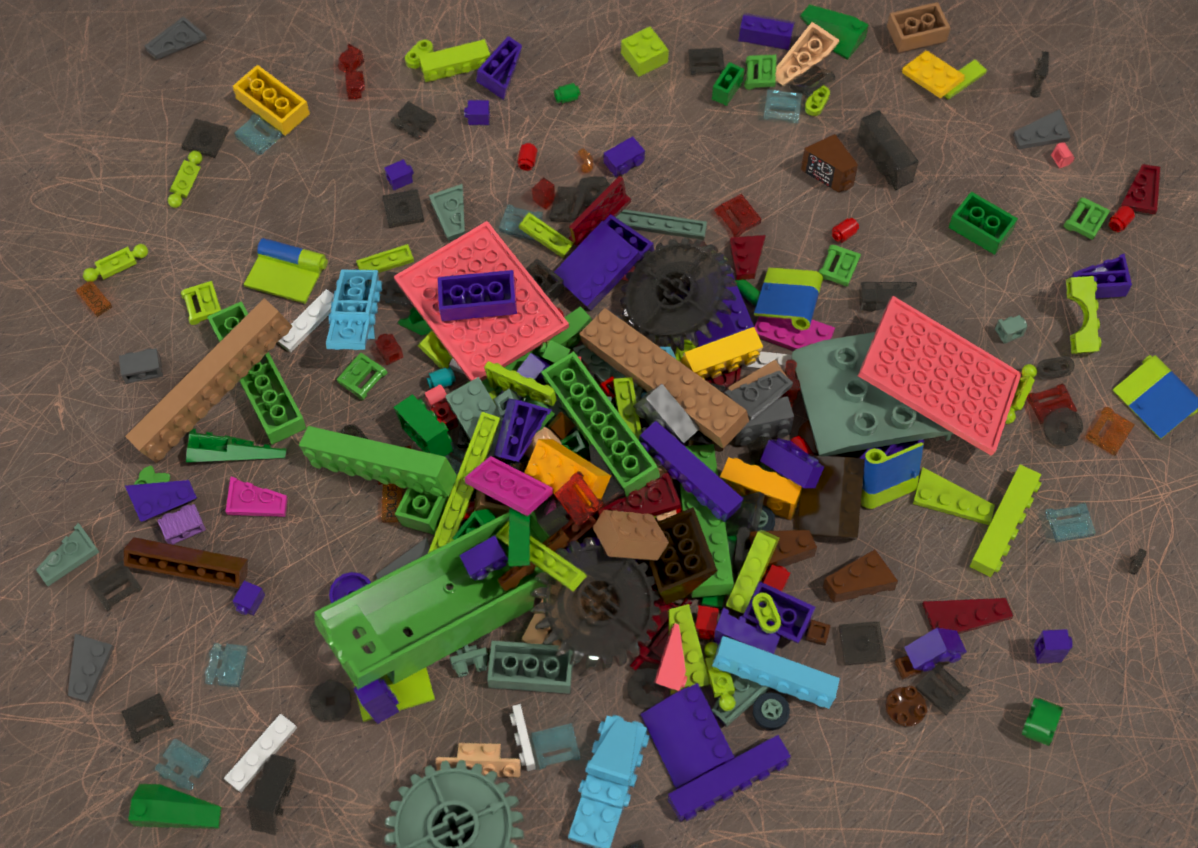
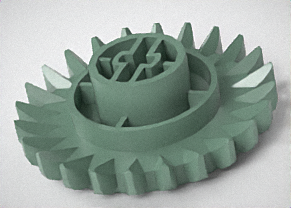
(453, 792)

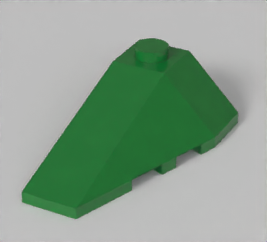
(846, 28)
(165, 807)

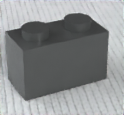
(140, 366)

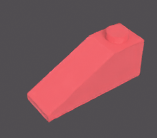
(672, 665)

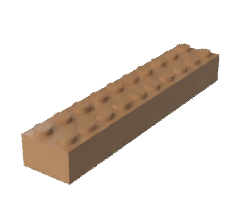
(651, 366)
(209, 381)

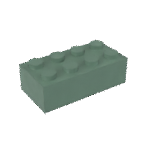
(467, 406)
(529, 667)

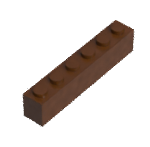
(185, 562)

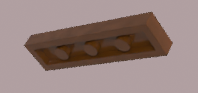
(512, 576)

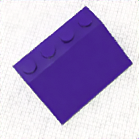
(597, 265)
(732, 324)
(687, 736)

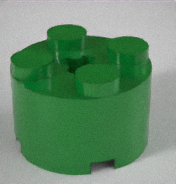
(1042, 721)

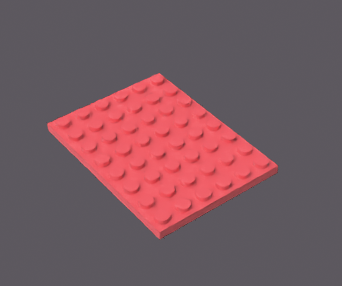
(486, 338)
(941, 375)

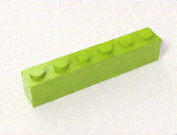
(1005, 521)

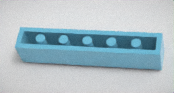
(776, 672)

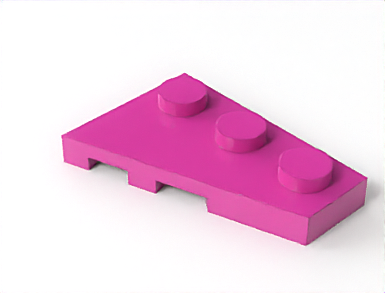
(254, 501)

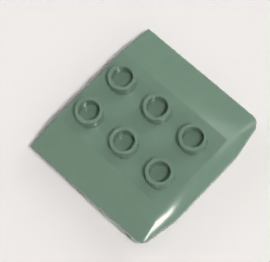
(847, 410)

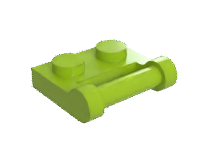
(207, 300)

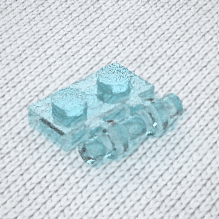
(232, 665)
(187, 759)

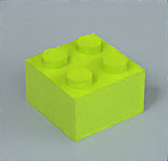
(644, 51)

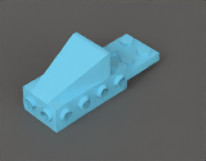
(354, 309)
(608, 781)

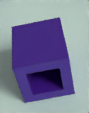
(477, 112)
(399, 174)
(248, 598)

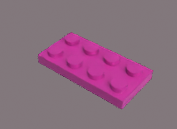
(784, 334)
(508, 485)

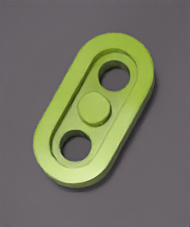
(420, 48)
(817, 102)
(767, 613)

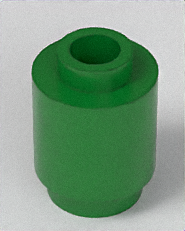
(567, 93)

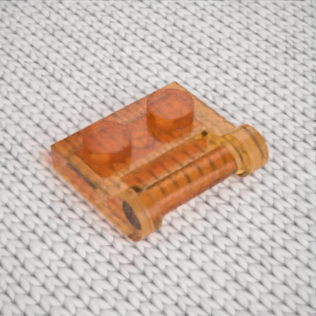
(1116, 433)

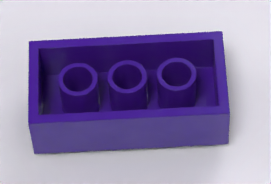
(477, 295)

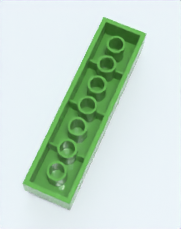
(262, 383)
(600, 423)
(378, 461)
(714, 531)

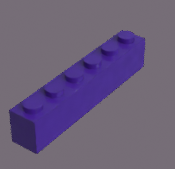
(690, 472)
(729, 778)

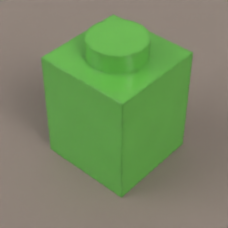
(552, 351)

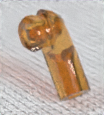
(587, 157)

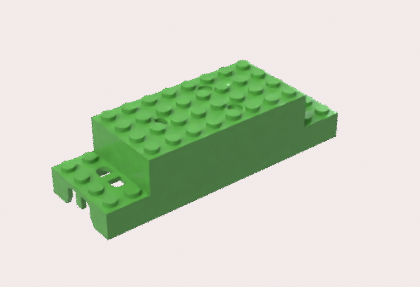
(419, 601)

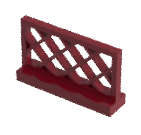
(611, 202)

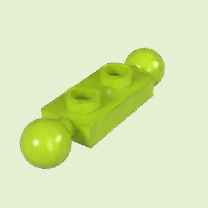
(185, 179)
(115, 263)
(1023, 389)
(720, 680)

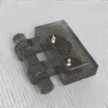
(417, 117)
(392, 287)

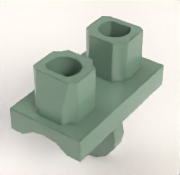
(469, 656)

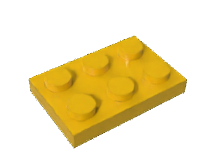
(933, 74)

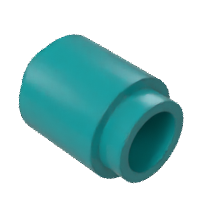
(441, 377)

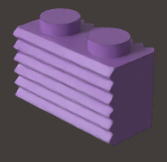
(181, 524)

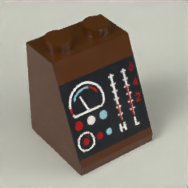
(830, 164)

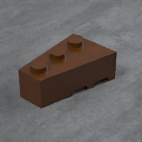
(791, 547)
(860, 578)

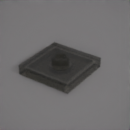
(205, 138)
(403, 208)
(747, 515)
(862, 643)

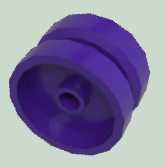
(346, 585)

